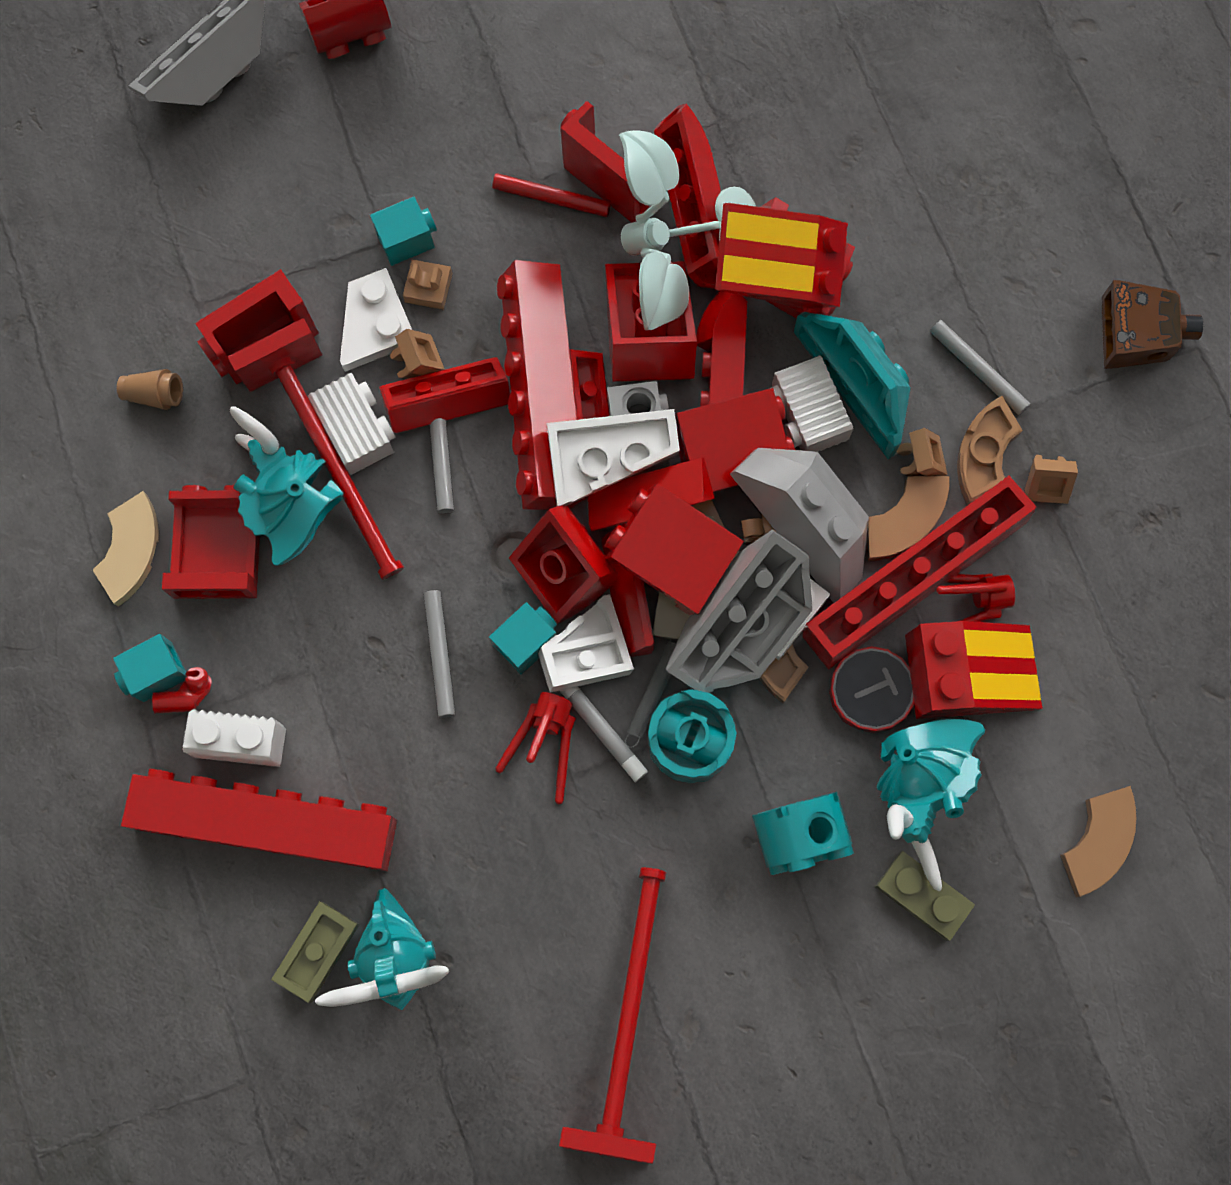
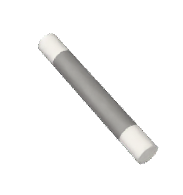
(605, 733)

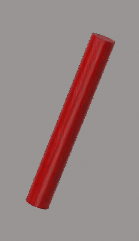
(551, 195)

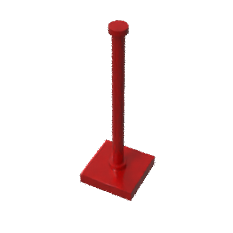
(278, 358)
(608, 1136)

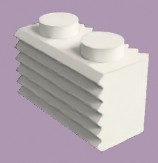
(812, 406)
(351, 422)
(234, 738)

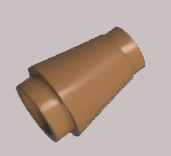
(152, 388)

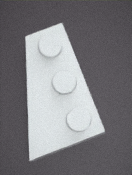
(607, 449)

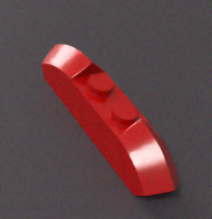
(696, 192)
(724, 338)

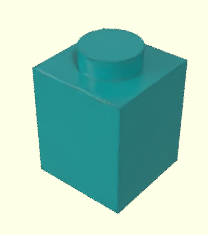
(404, 230)
(523, 636)
(149, 668)

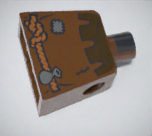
(1144, 324)

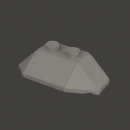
(206, 56)
(809, 510)
(746, 616)

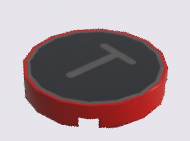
(872, 689)

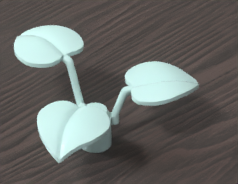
(650, 173)

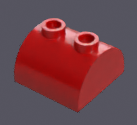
(339, 22)
(563, 564)

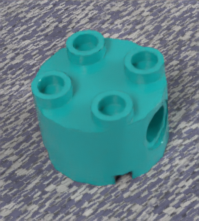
(691, 736)
(803, 834)

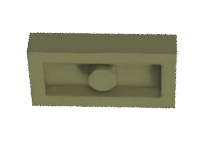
(910, 888)
(315, 952)

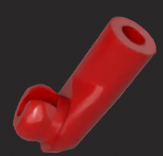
(187, 697)

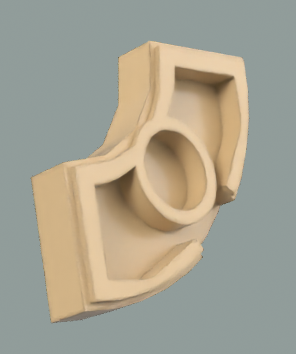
(131, 549)

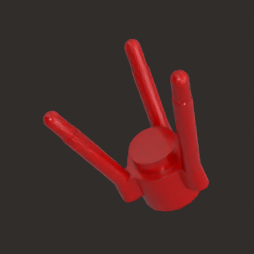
(988, 592)
(548, 717)

